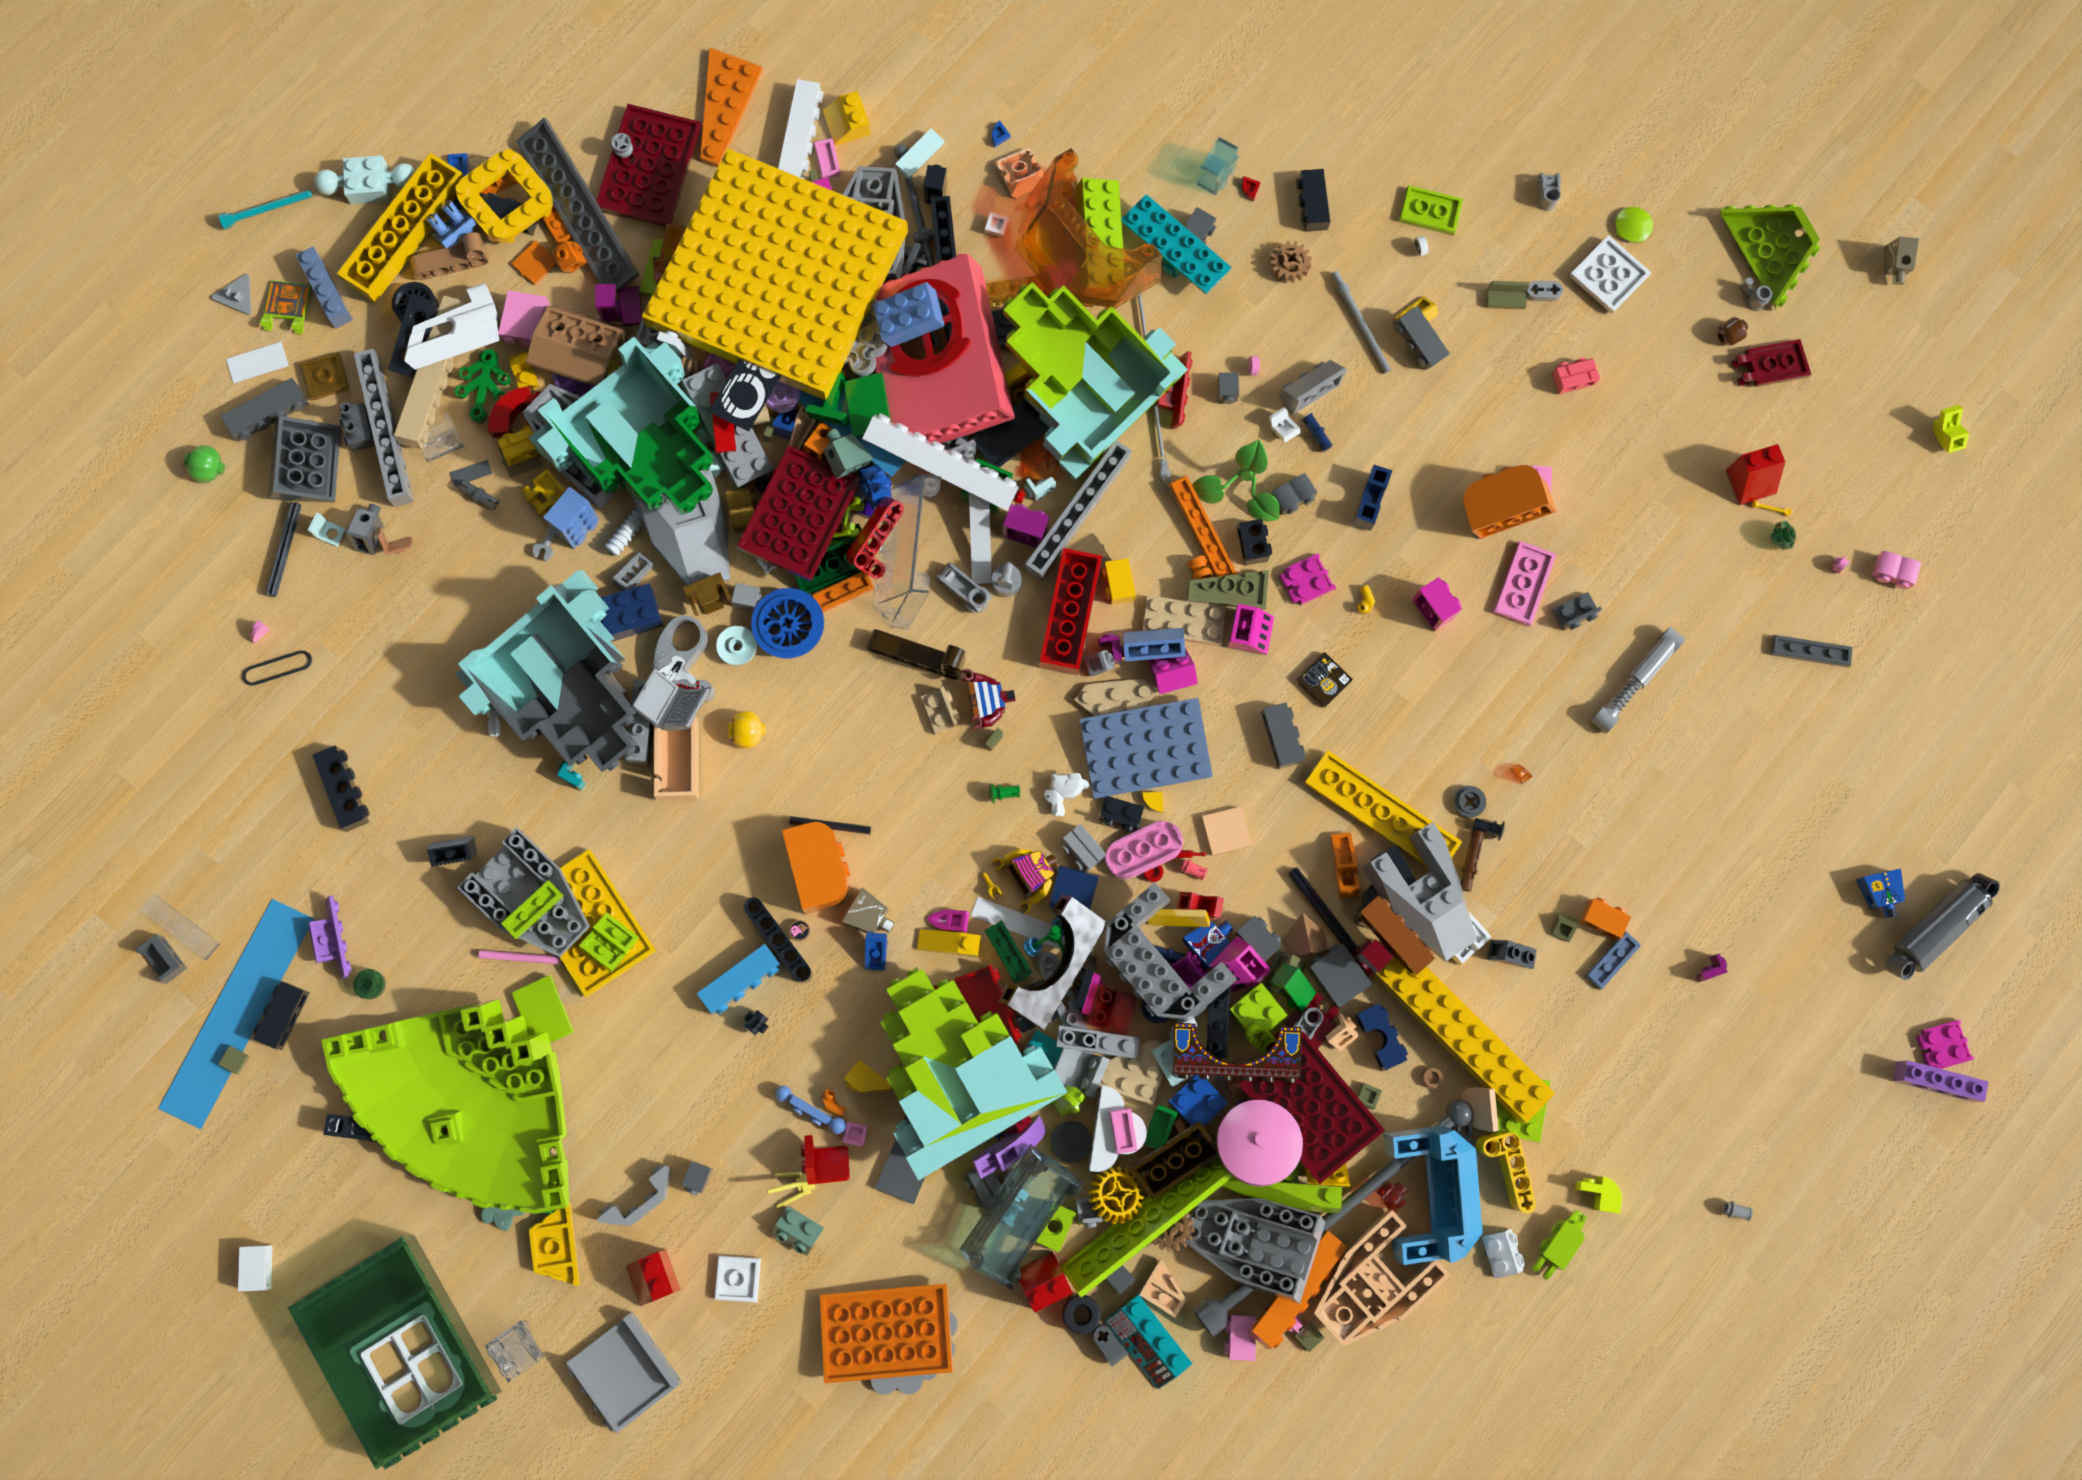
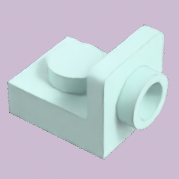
(1043, 488)

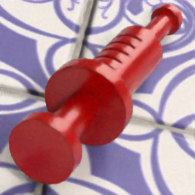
(1189, 854)

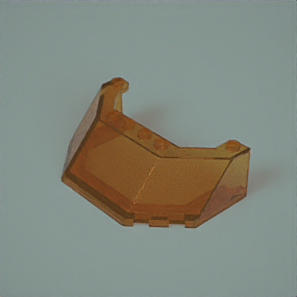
(1069, 253)

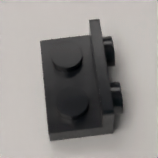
(1121, 813)

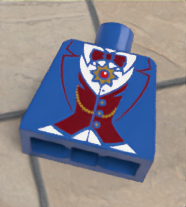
(1208, 941)

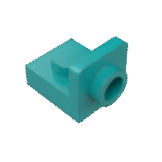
(572, 778)

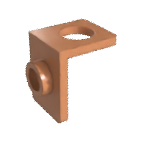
(394, 547)

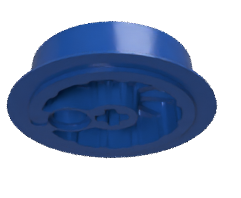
(784, 597)

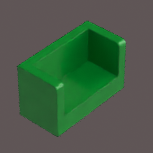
(1295, 985)
(1159, 1127)

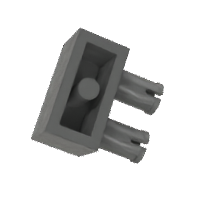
(356, 426)

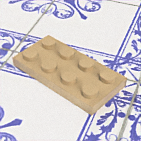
(1200, 621)

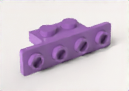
(327, 939)

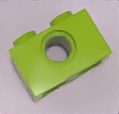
(1055, 1240)

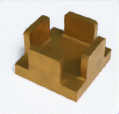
(707, 593)

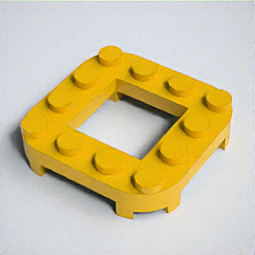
(519, 219)

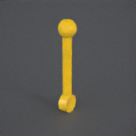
(1786, 512)

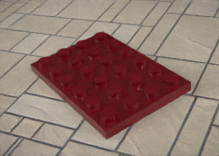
(652, 177)
(798, 514)
(1326, 1110)

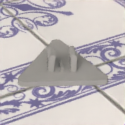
(236, 295)

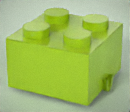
(1256, 1008)

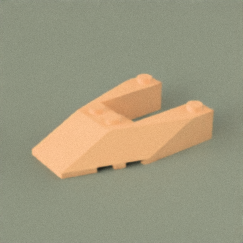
(1366, 1293)

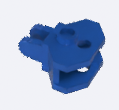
(875, 485)

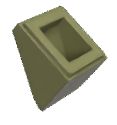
(1564, 927)

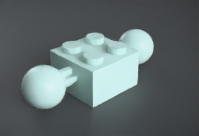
(364, 179)

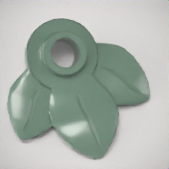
(501, 1218)

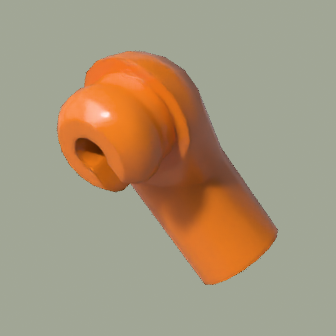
(830, 1103)

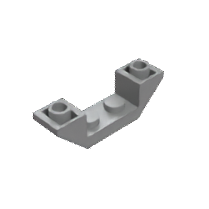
(660, 1180)

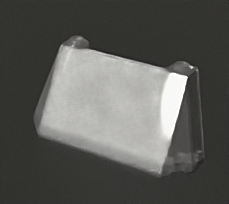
(902, 588)

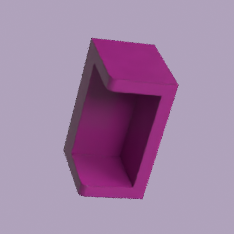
(607, 304)

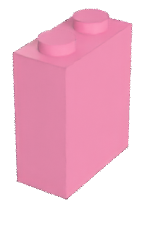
(521, 317)

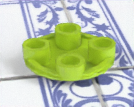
(1634, 224)

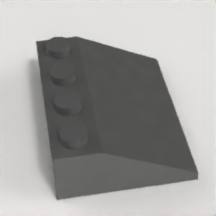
(304, 460)

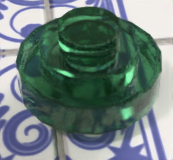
(1783, 535)
(369, 984)

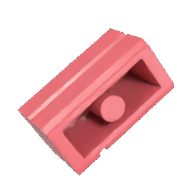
(1575, 375)

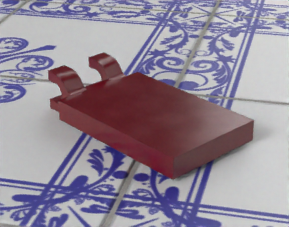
(1773, 364)
(1323, 1029)

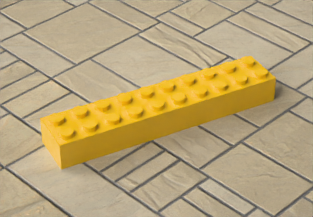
(1467, 1039)

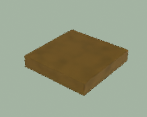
(324, 376)

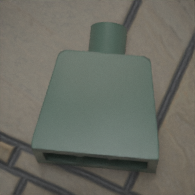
(845, 454)

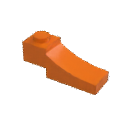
(1345, 865)

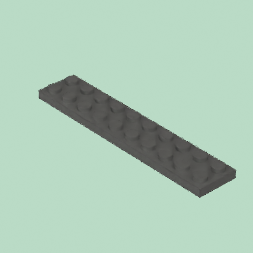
(577, 206)

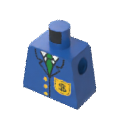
(1883, 891)

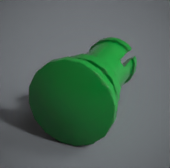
(1001, 792)

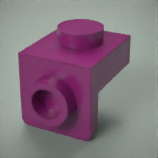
(1116, 649)

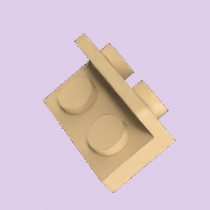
(940, 711)

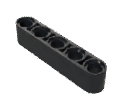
(770, 933)

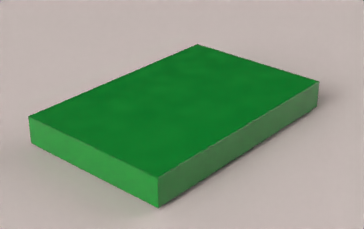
(865, 399)

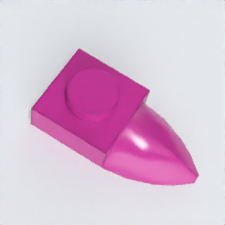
(950, 920)

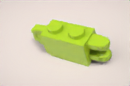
(1561, 1244)

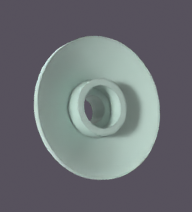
(731, 637)

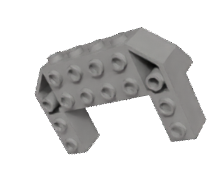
(1147, 968)

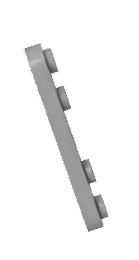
(1073, 1018)

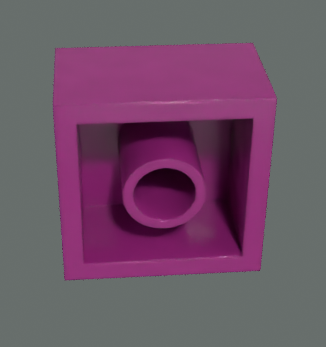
(1025, 525)

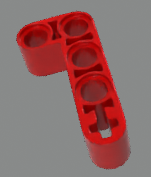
(878, 537)

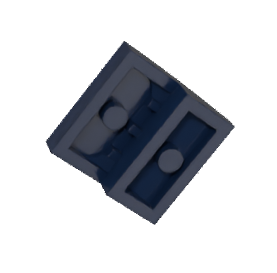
(1075, 884)

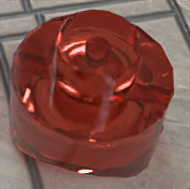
(1393, 1195)

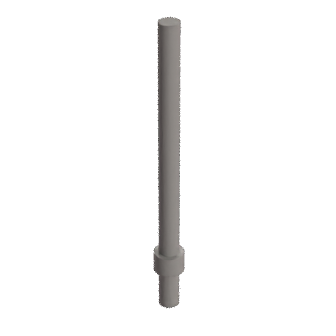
(1343, 290)

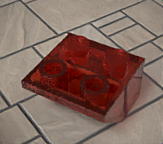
(1112, 1010)

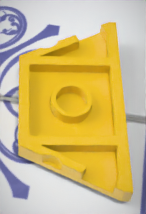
(555, 1247)

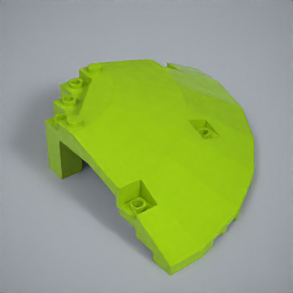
(477, 1080)

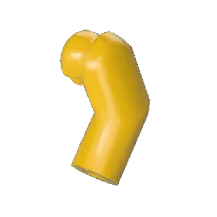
(1367, 601)

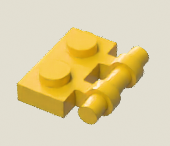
(548, 487)

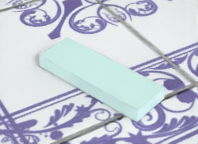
(919, 154)

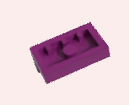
(1190, 969)

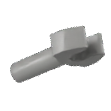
(545, 545)

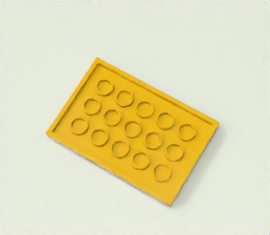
(596, 897)

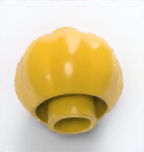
(746, 729)

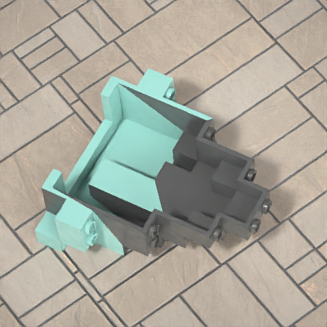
(557, 677)

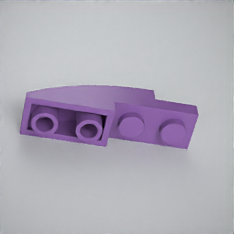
(1008, 1150)

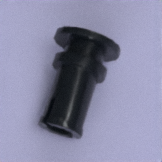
(1489, 827)

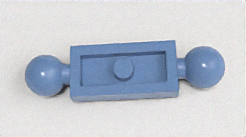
(783, 1094)

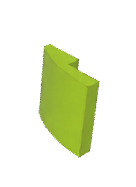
(608, 942)

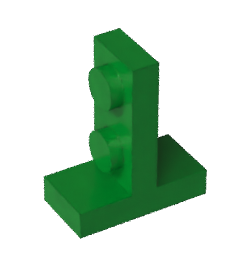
(828, 412)

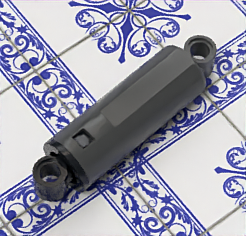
(1942, 926)

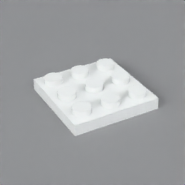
(1610, 274)

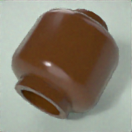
(1732, 331)

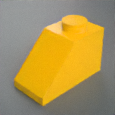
(865, 1079)

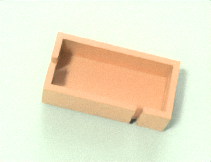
(676, 763)

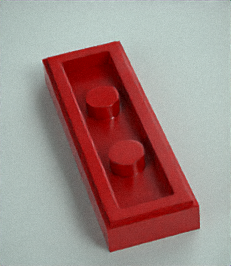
(723, 431)

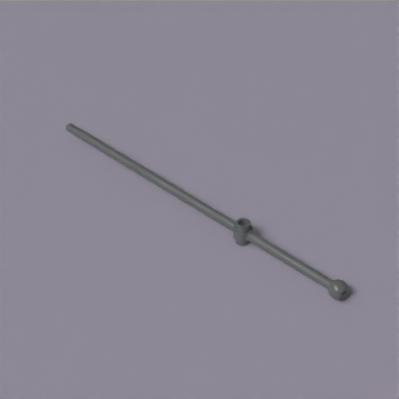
(923, 235)

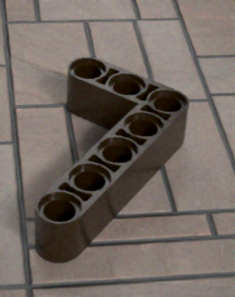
(918, 655)

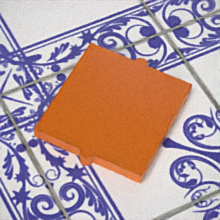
(534, 262)

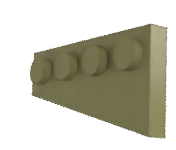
(1231, 590)

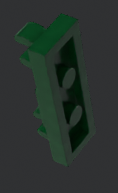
(1008, 952)

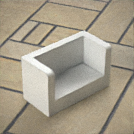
(255, 1268)

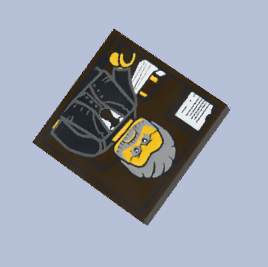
(1324, 679)

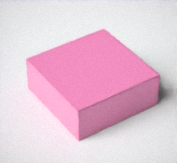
(855, 1134)

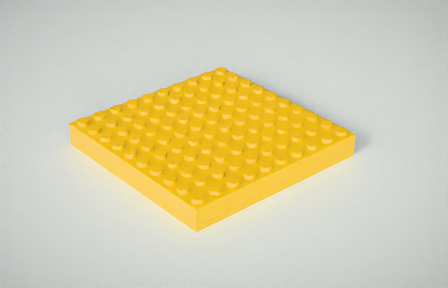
(776, 273)

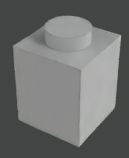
(746, 596)

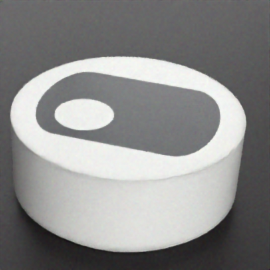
(1421, 246)

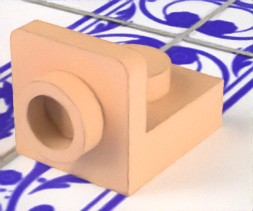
(1343, 1033)

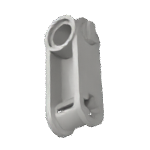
(963, 588)

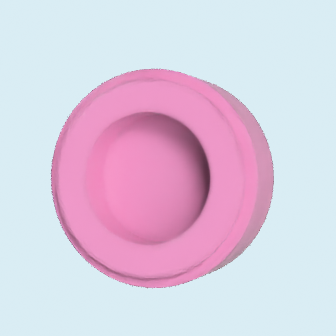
(1253, 365)

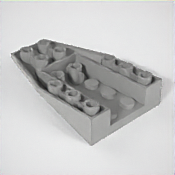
(692, 542)
(511, 879)
(1258, 1242)

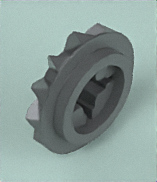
(1470, 792)

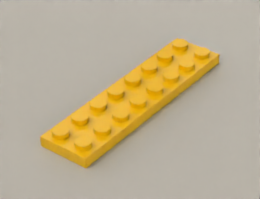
(1372, 804)

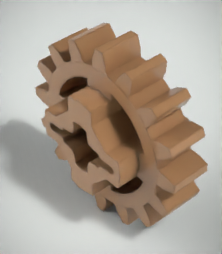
(1295, 268)
(1180, 1230)

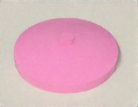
(1259, 1143)

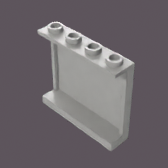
(623, 1373)

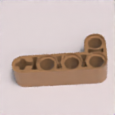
(450, 259)

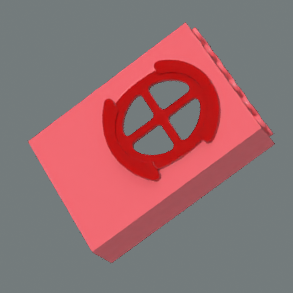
(966, 382)

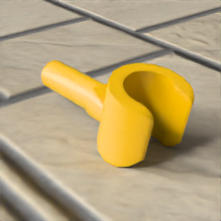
(992, 888)

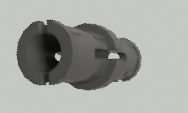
(478, 494)

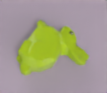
(1070, 1101)

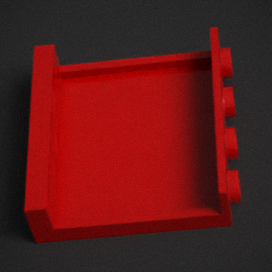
(982, 995)

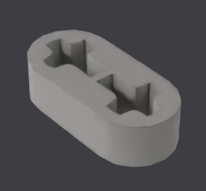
(1544, 292)

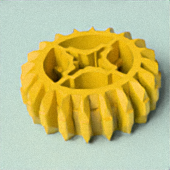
(1117, 1203)

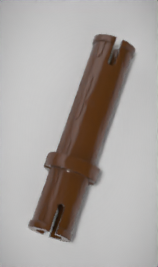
(1469, 869)

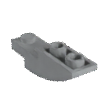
(1097, 1042)

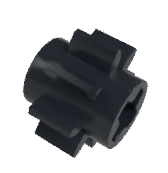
(756, 1022)

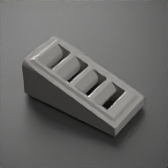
(627, 569)

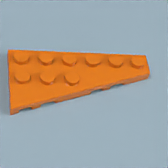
(727, 95)

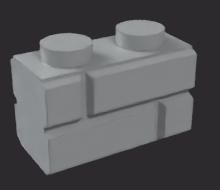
(1083, 848)

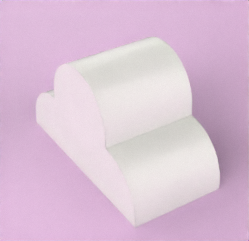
(1103, 1147)

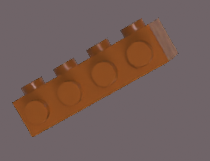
(1396, 936)

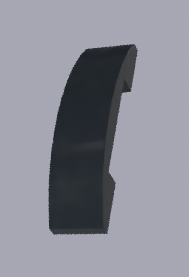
(345, 1127)

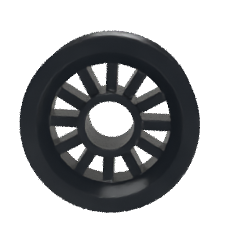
(399, 302)

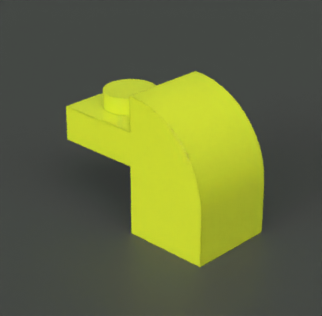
(1949, 431)
(1607, 1193)

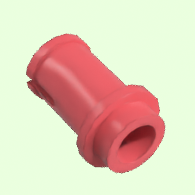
(1193, 869)

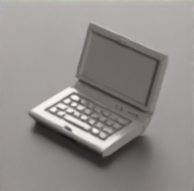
(666, 705)

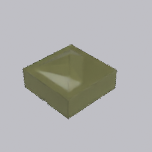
(1309, 1336)

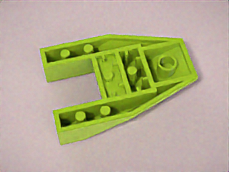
(1290, 1193)

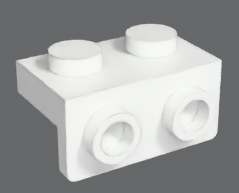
(1503, 1253)

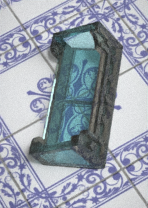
(1018, 1216)

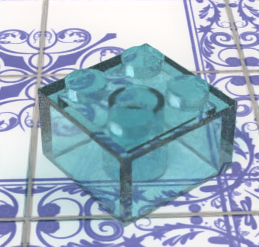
(1217, 166)

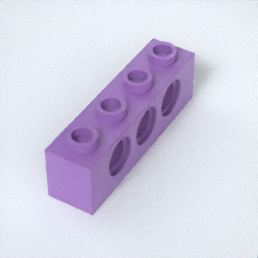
(1941, 1081)

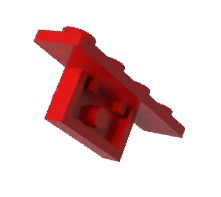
(1175, 397)

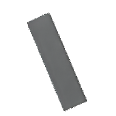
(1811, 651)

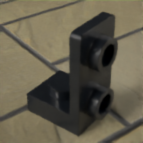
(1511, 952)

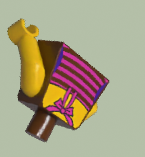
(1030, 873)

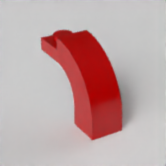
(507, 409)

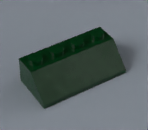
(833, 566)

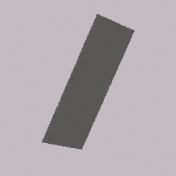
(471, 472)

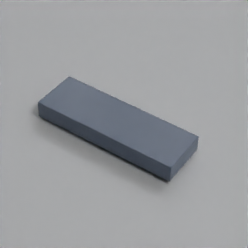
(1612, 960)

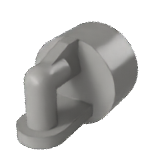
(1006, 580)

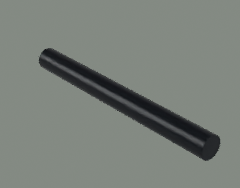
(833, 825)

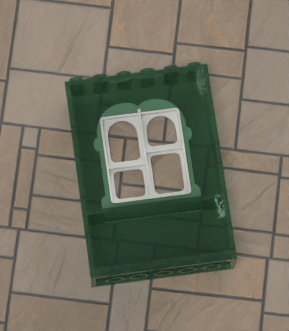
(376, 1306)

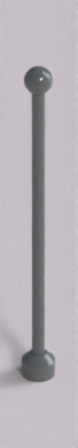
(1214, 1313)

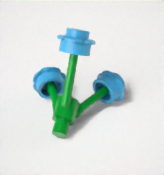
(1033, 945)

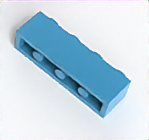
(739, 979)

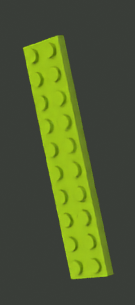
(1125, 1240)

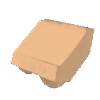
(1020, 172)

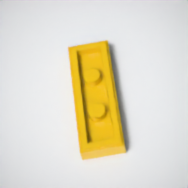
(1180, 917)

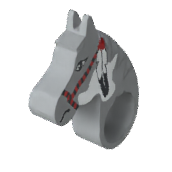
(676, 664)

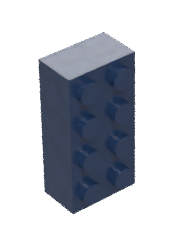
(632, 612)

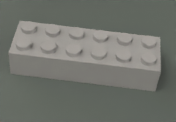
(749, 460)

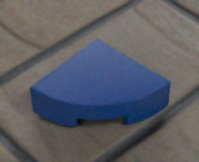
(999, 134)

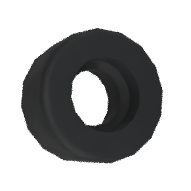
(1087, 1326)

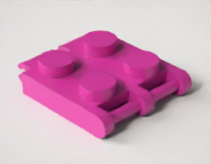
(1306, 580)
(1944, 1045)

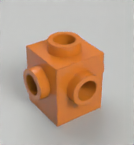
(569, 256)

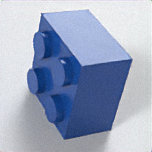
(1197, 1101)

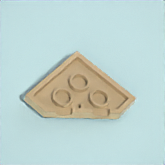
(1115, 696)
(1136, 1077)

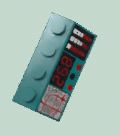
(1148, 1341)

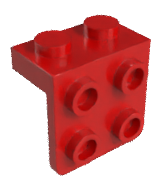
(824, 1164)

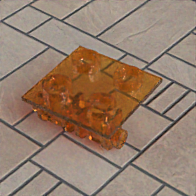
(1038, 463)

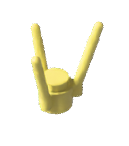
(801, 1184)

